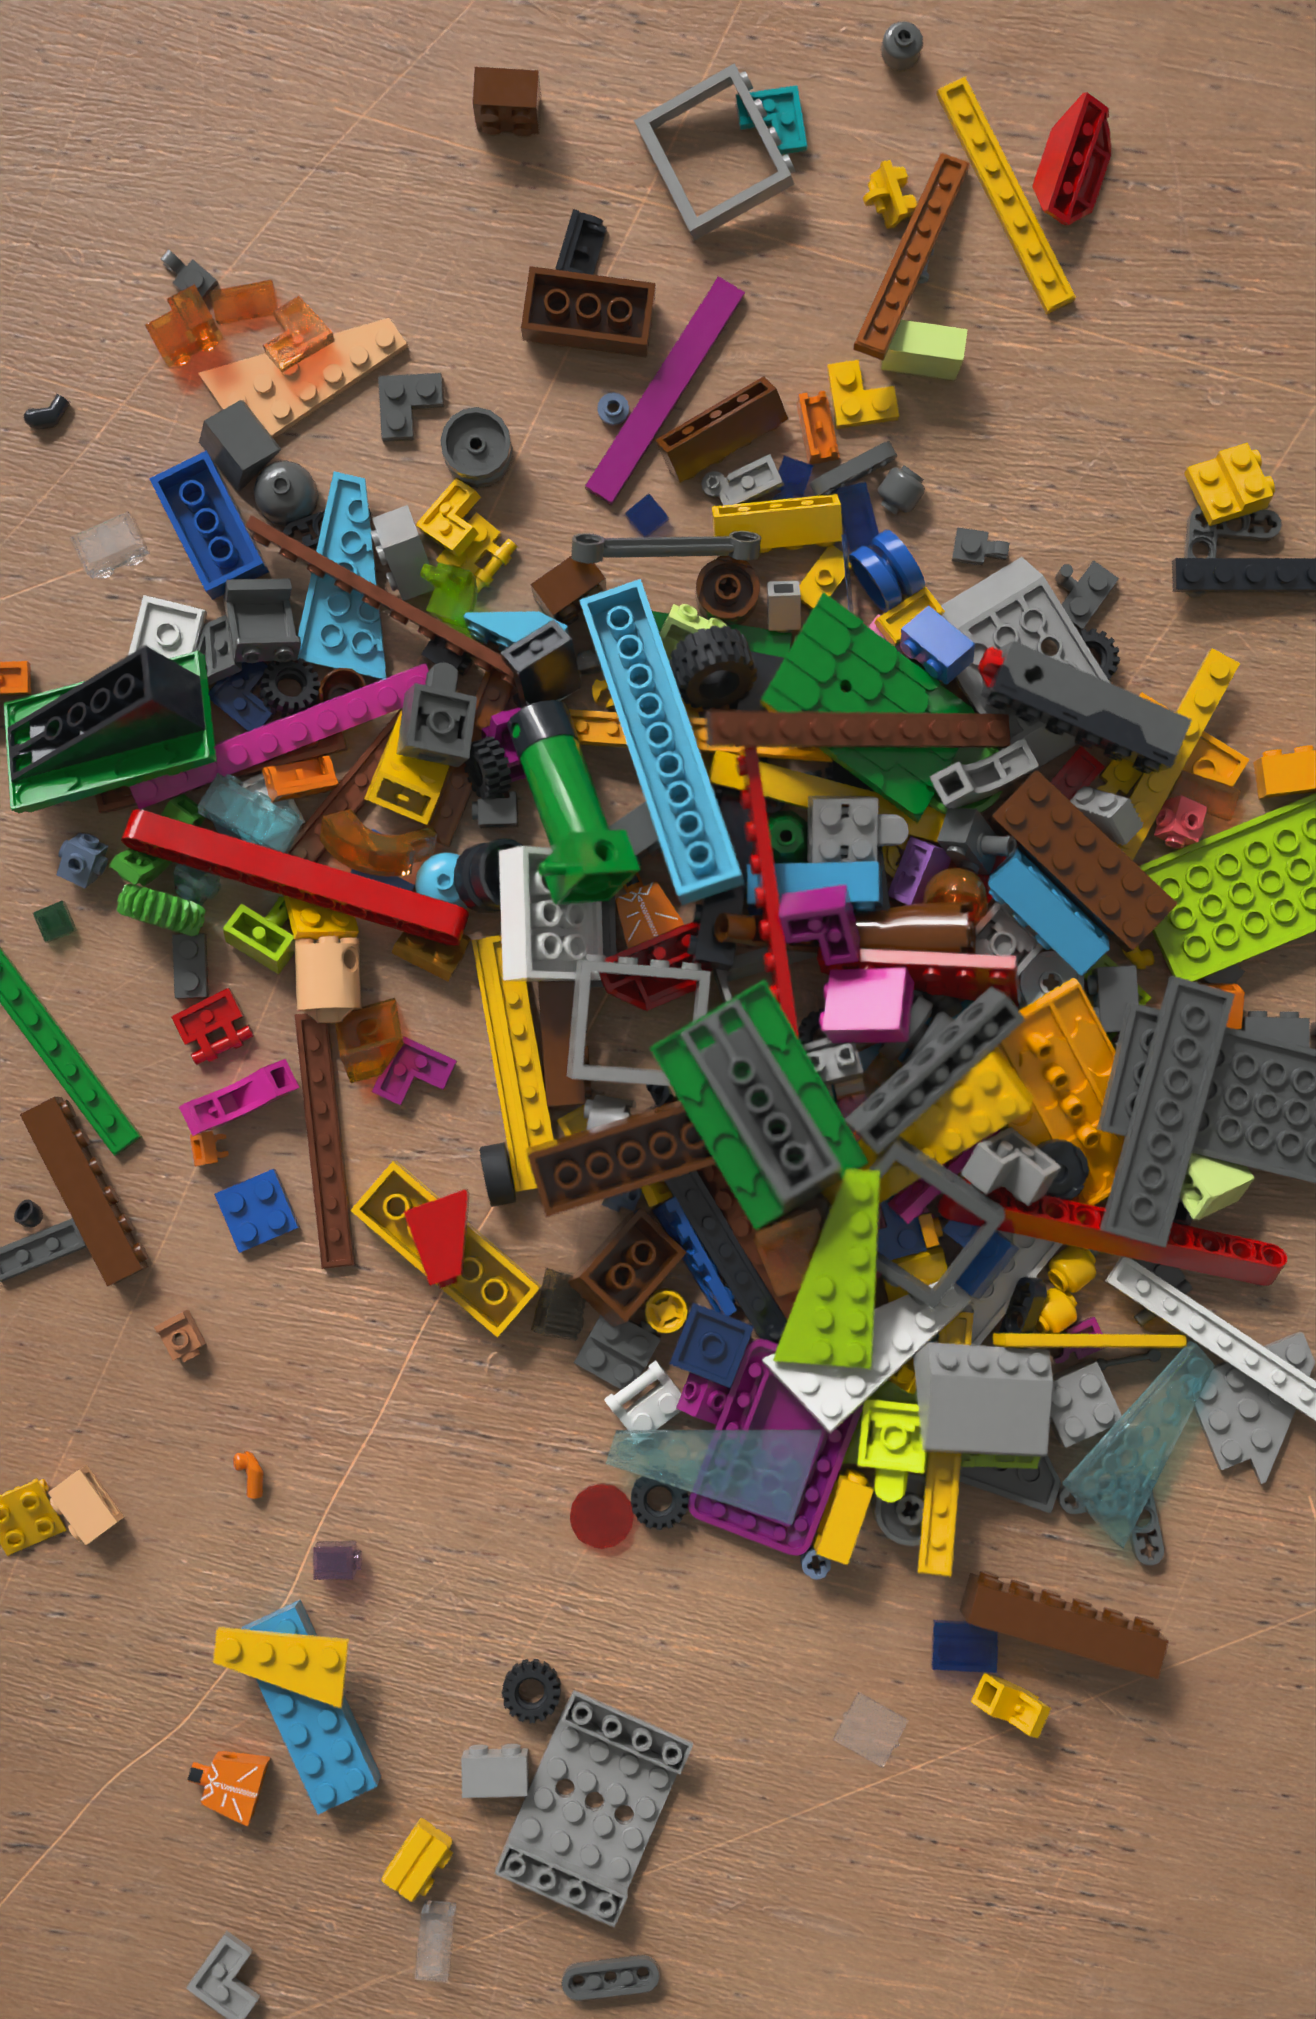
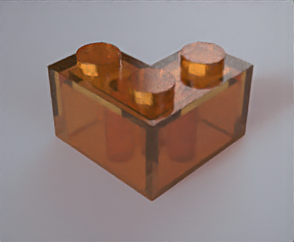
(185, 328)

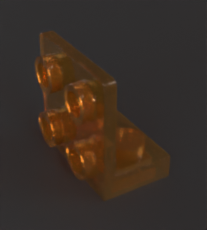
(788, 1250)

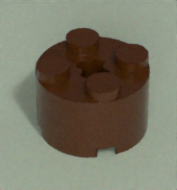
(713, 581)

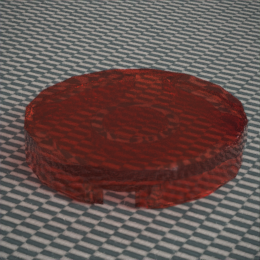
(601, 1515)

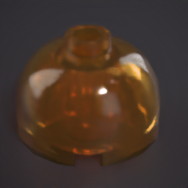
(958, 886)

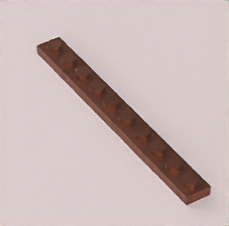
(377, 596)
(857, 729)

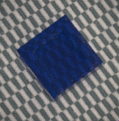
(646, 516)

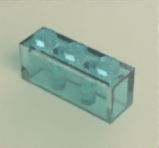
(249, 814)

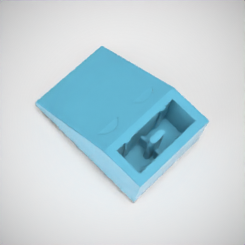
(505, 627)

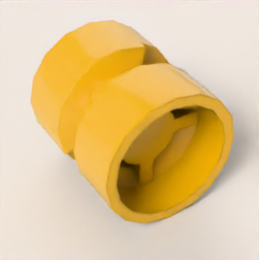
(666, 1310)

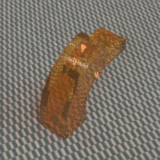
(371, 851)

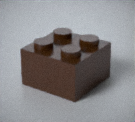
(507, 101)
(562, 588)

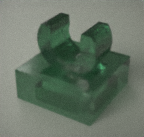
(54, 921)

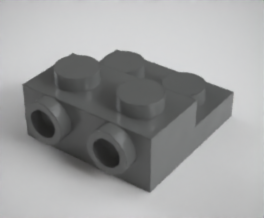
(619, 1351)

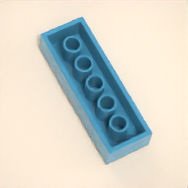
(318, 1735)

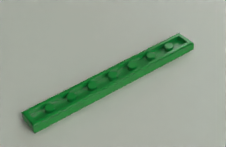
(64, 1059)

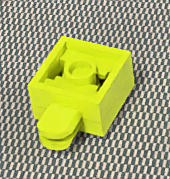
(893, 1446)

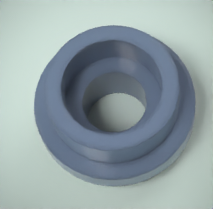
(617, 417)

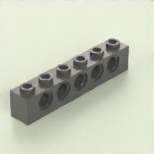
(935, 1069)

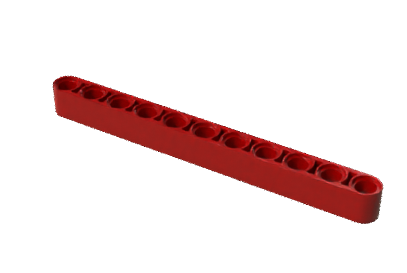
(295, 877)
(1080, 1227)

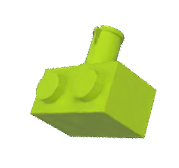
(261, 936)

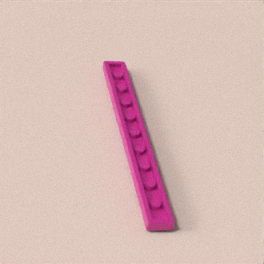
(287, 735)

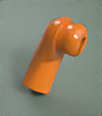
(248, 1462)

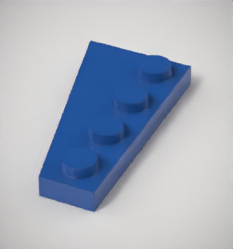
(700, 1266)

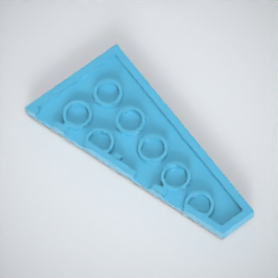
(336, 625)

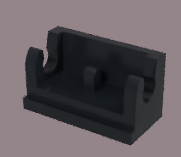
(582, 243)

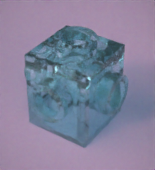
(195, 884)

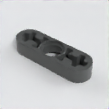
(854, 469)

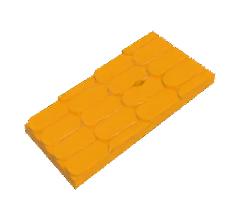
(1066, 1068)

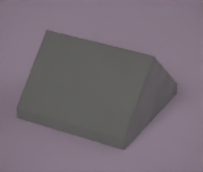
(238, 443)

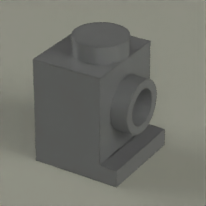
(496, 811)

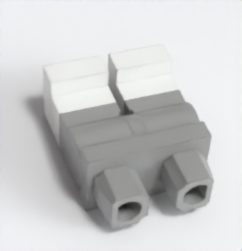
(841, 1068)

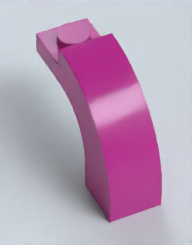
(239, 1098)

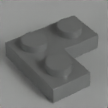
(400, 396)

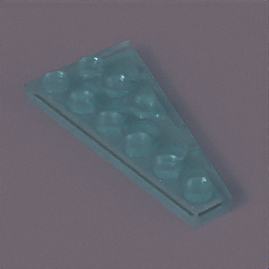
(738, 1467)

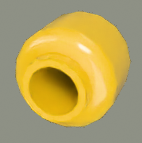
(1072, 1269)
(1057, 1312)

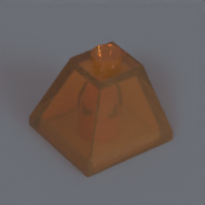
(369, 1039)

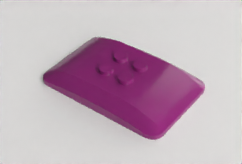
(763, 1403)

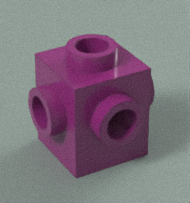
(703, 1398)

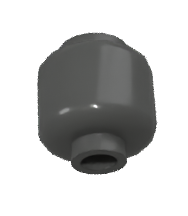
(902, 46)
(901, 490)

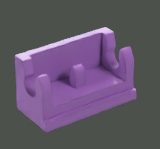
(916, 868)

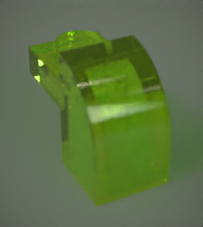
(453, 593)

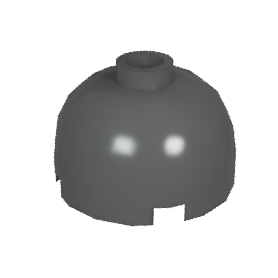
(285, 492)

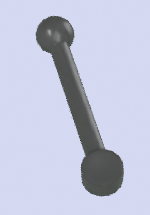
(1153, 1355)

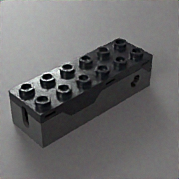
(1082, 707)

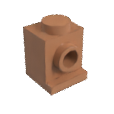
(183, 1324)

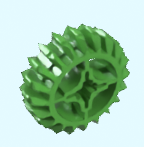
(161, 909)

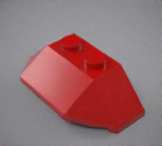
(1074, 161)
(653, 991)

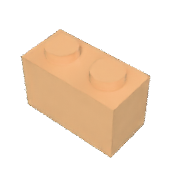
(85, 1505)

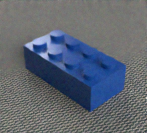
(208, 523)

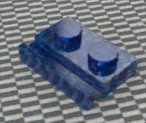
(963, 1647)

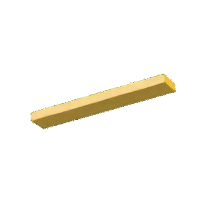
(1089, 1340)

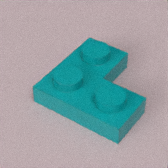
(783, 114)

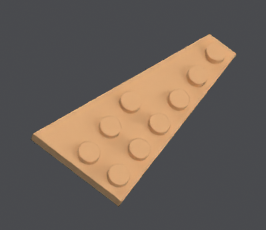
(291, 395)

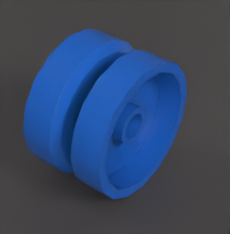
(886, 570)

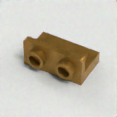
(431, 955)

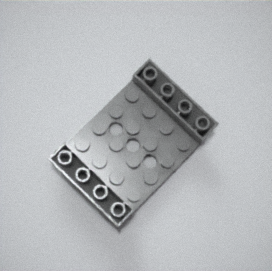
(1021, 608)
(581, 1851)

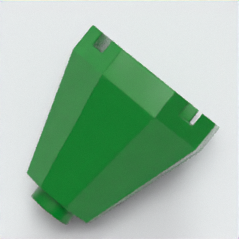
(795, 829)

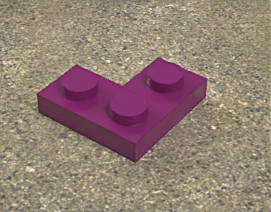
(411, 1062)

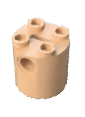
(328, 977)

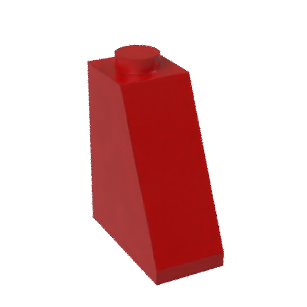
(440, 1236)

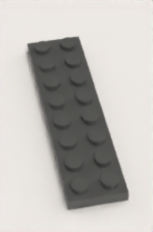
(1167, 1111)

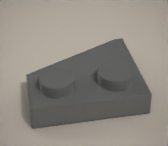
(217, 650)

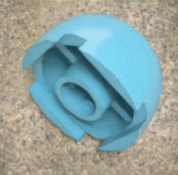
(436, 878)

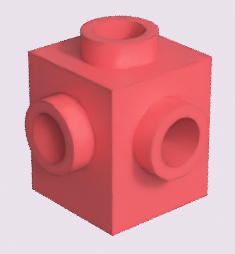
(1180, 822)

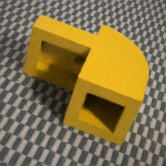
(1011, 1703)

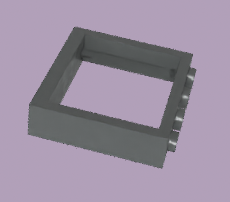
(957, 1189)

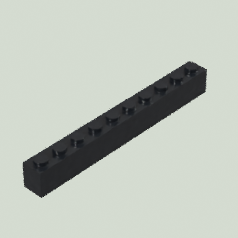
(704, 946)

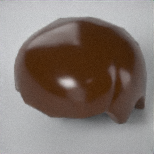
(339, 683)

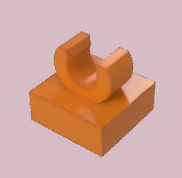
(204, 1148)

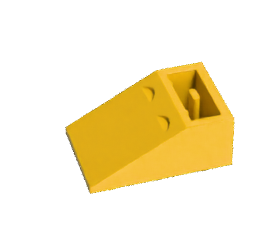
(406, 783)

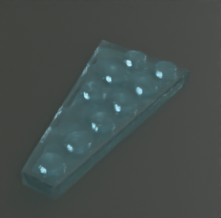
(1128, 1460)

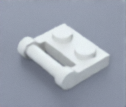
(651, 1409)

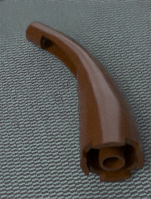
(904, 928)

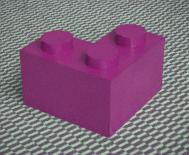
(823, 916)

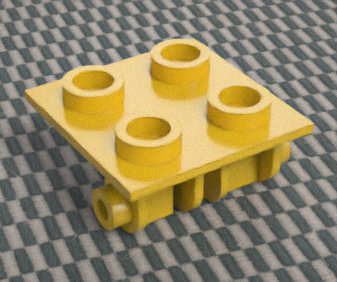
(27, 1517)

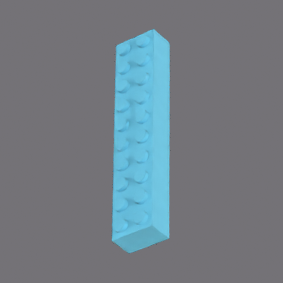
(661, 743)

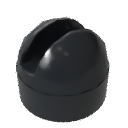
(28, 1214)

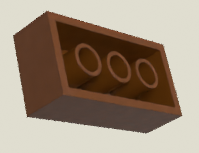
(588, 311)

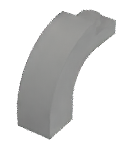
(972, 782)

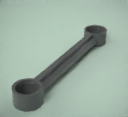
(594, 548)

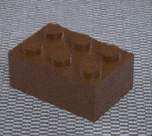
(627, 1267)

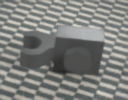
(189, 274)
(972, 547)

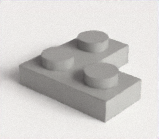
(217, 1983)

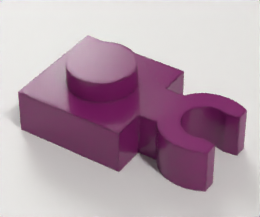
(1087, 1326)

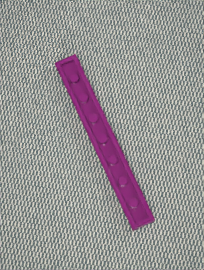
(665, 390)

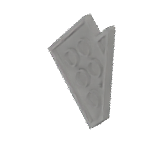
(1246, 1418)

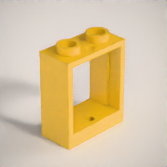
(843, 1516)

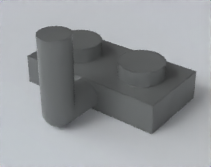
(1086, 593)

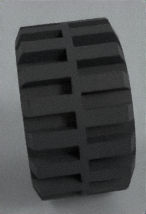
(713, 667)

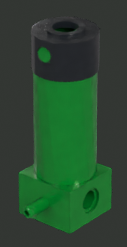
(586, 856)

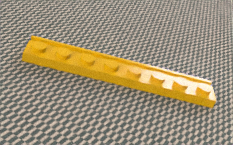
(514, 1059)

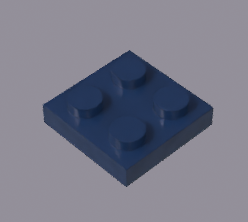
(711, 1345)

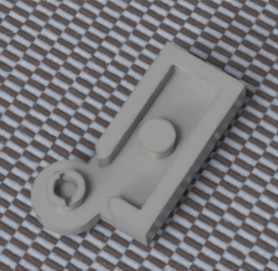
(745, 483)

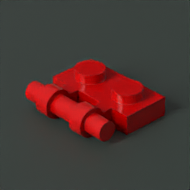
(207, 1017)

